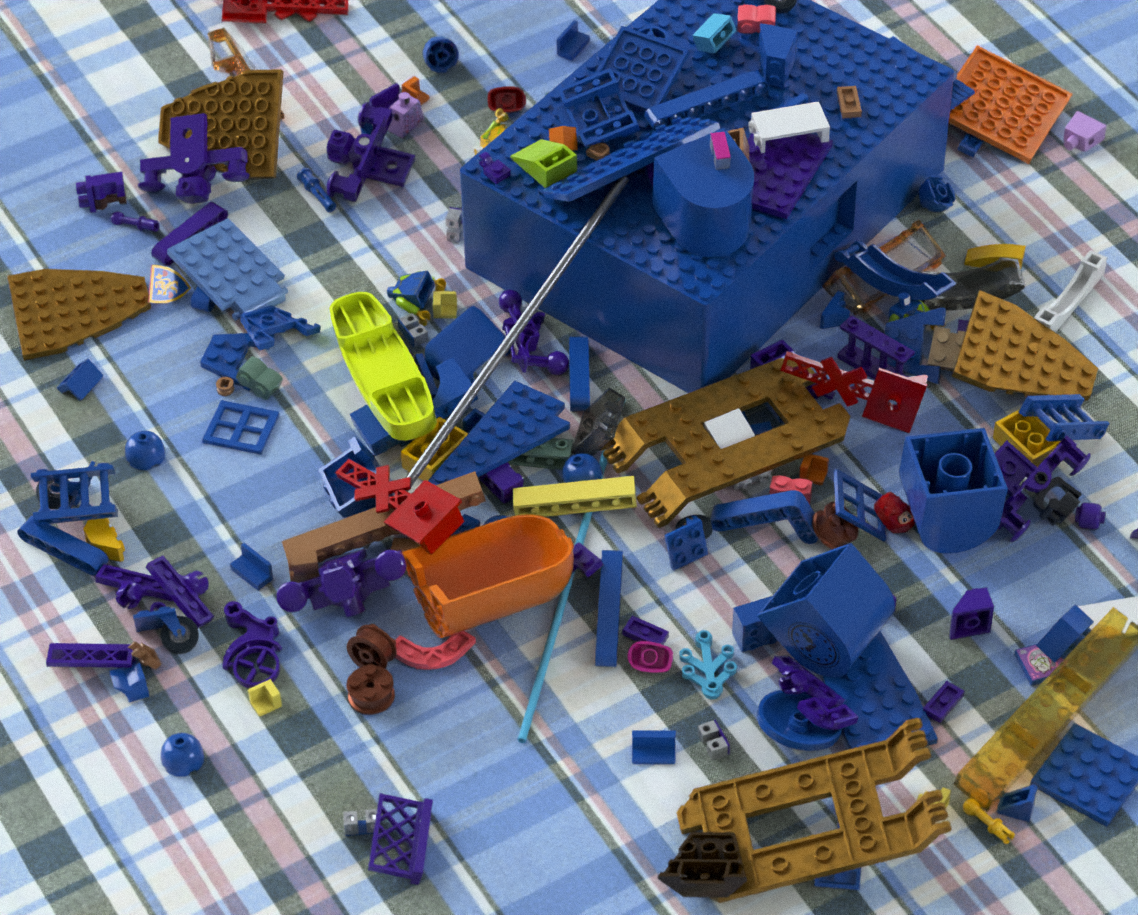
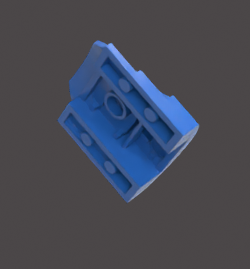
(596, 109)

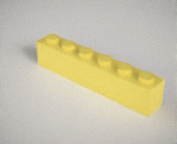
(575, 497)

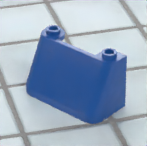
(468, 339)

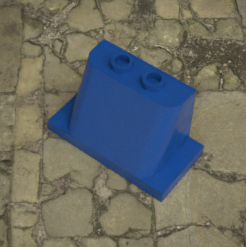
(341, 492)

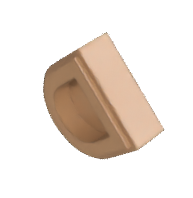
(598, 151)

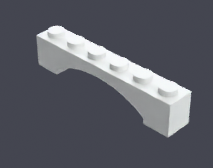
(1085, 278)

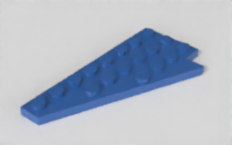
(509, 428)

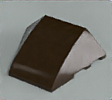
(706, 866)

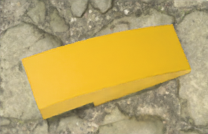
(988, 254)

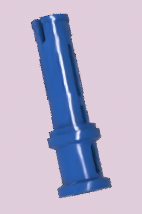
(327, 203)

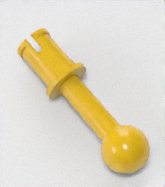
(995, 826)

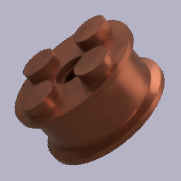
(832, 529)
(371, 647)
(370, 689)

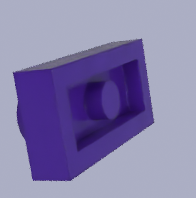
(643, 631)
(943, 701)

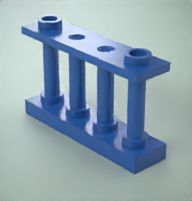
(1068, 406)
(85, 510)

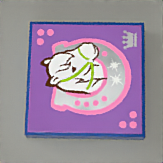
(1035, 664)

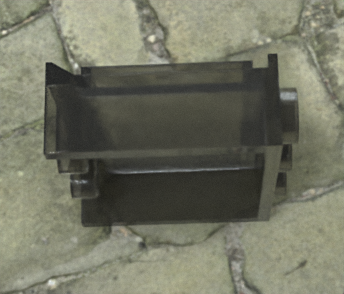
(599, 423)

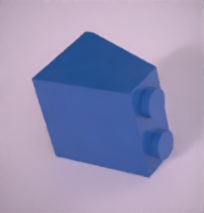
(777, 53)

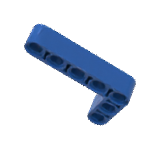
(767, 509)

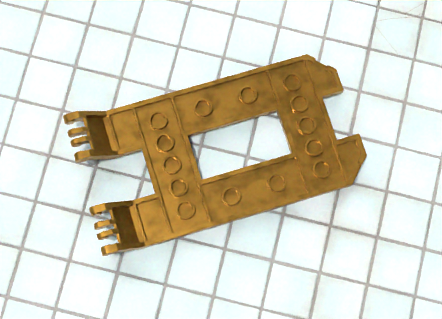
(704, 464)
(851, 781)

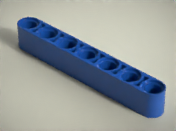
(708, 99)
(609, 608)

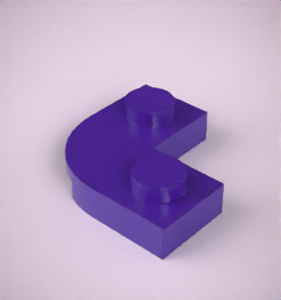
(827, 718)

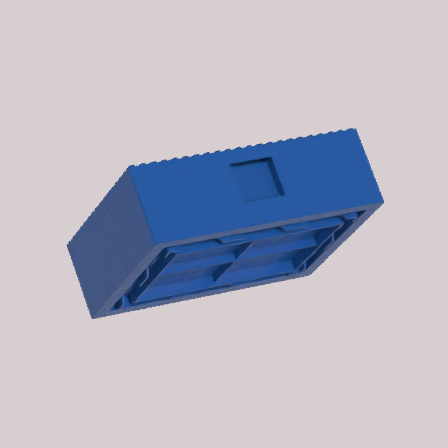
(632, 280)

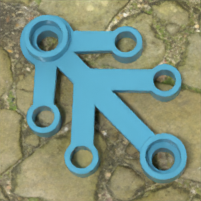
(711, 687)

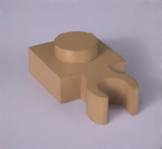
(145, 654)

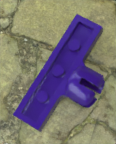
(131, 585)
(182, 589)
(801, 680)

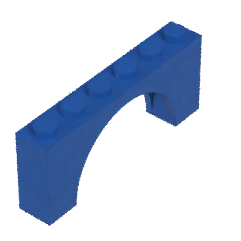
(451, 390)

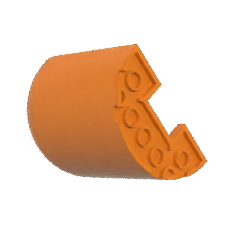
(490, 572)

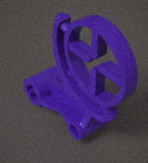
(258, 635)

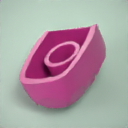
(650, 657)

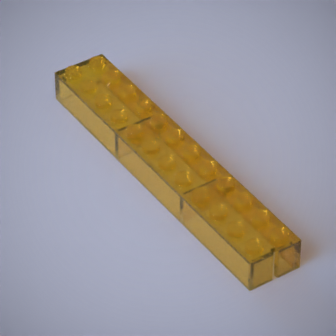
(1048, 710)

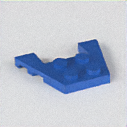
(271, 320)
(910, 333)
(226, 354)

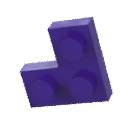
(585, 560)

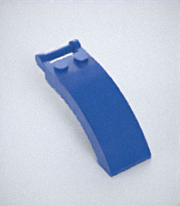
(889, 276)

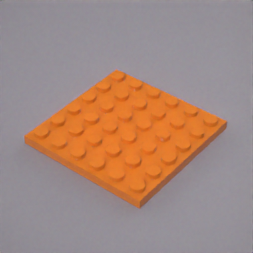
(1009, 104)

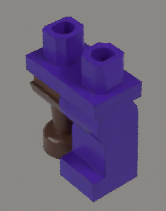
(101, 190)

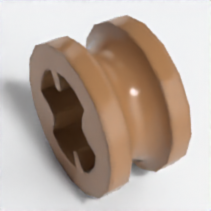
(225, 381)

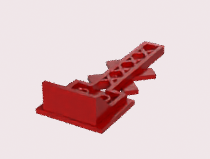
(256, 10)
(887, 386)
(425, 515)

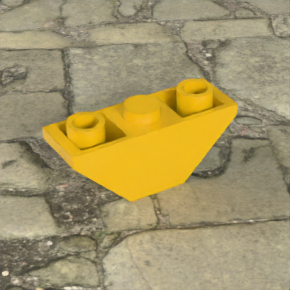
(104, 537)

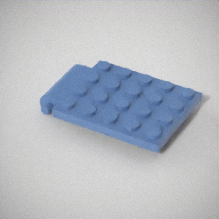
(230, 269)

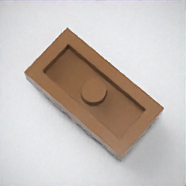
(849, 102)

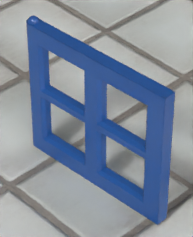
(246, 410)
(859, 521)

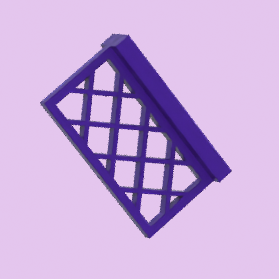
(417, 844)

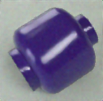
(1090, 516)

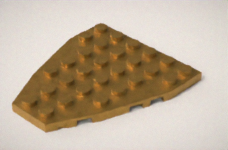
(239, 114)
(70, 305)
(1019, 354)

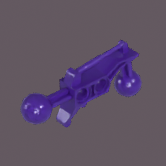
(555, 363)

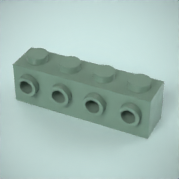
(548, 455)

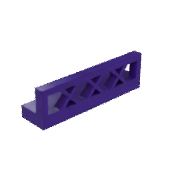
(89, 655)

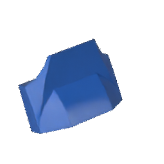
(130, 681)

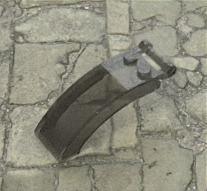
(998, 279)

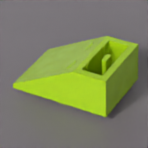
(546, 161)

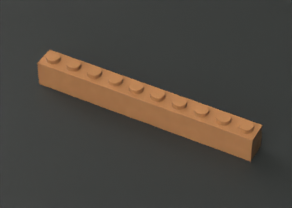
(369, 526)

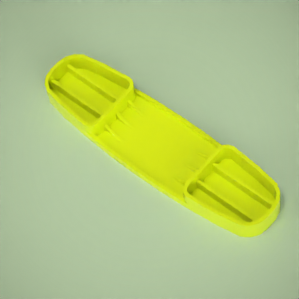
(382, 366)

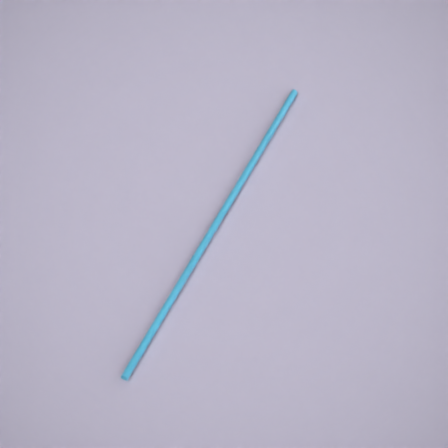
(554, 629)

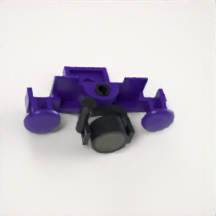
(1017, 467)

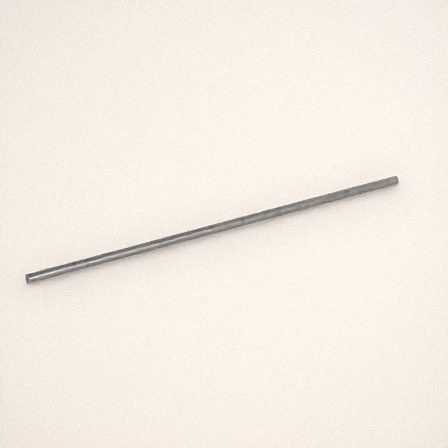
(515, 331)

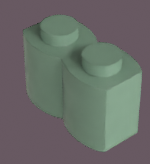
(259, 378)

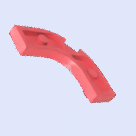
(434, 657)

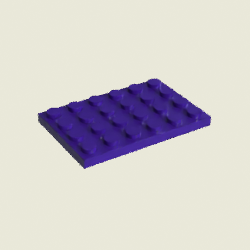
(784, 171)

